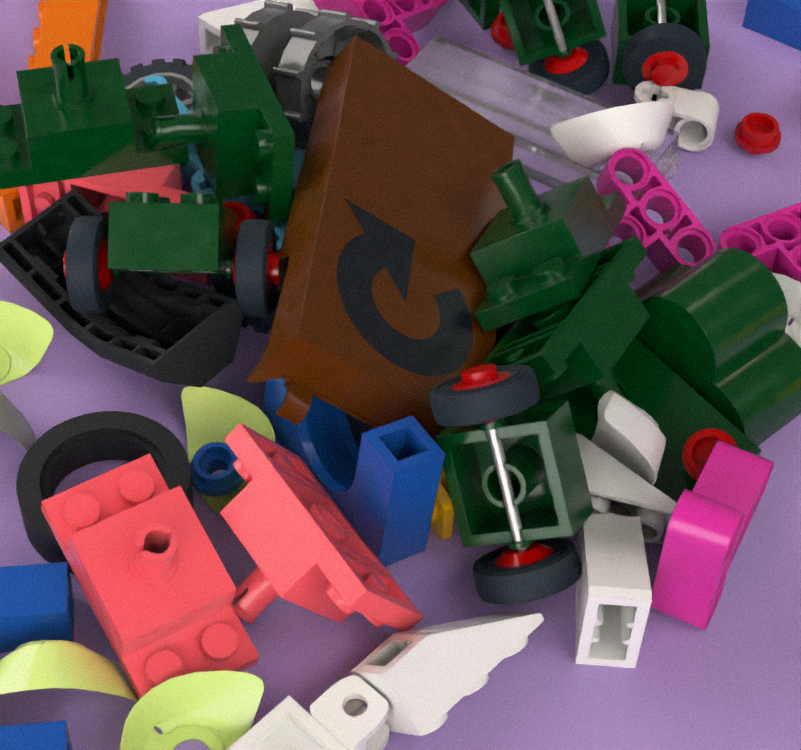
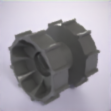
(297, 49)

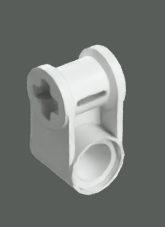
(693, 116)

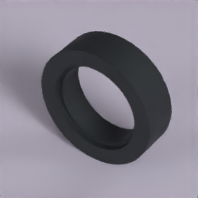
(85, 441)

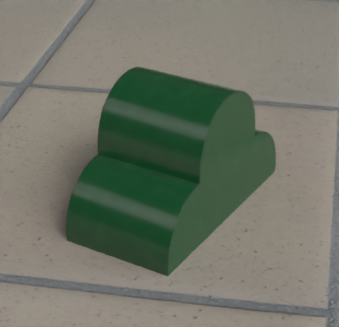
(727, 338)

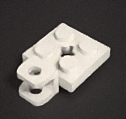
(332, 725)

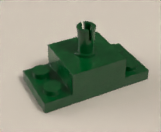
(81, 123)
(236, 127)
(541, 245)
(584, 337)

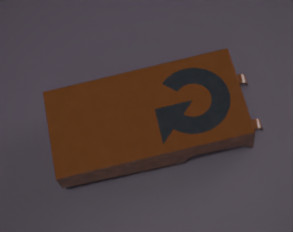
(383, 244)

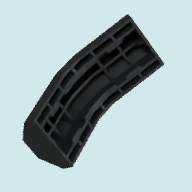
(152, 320)

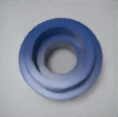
(210, 459)

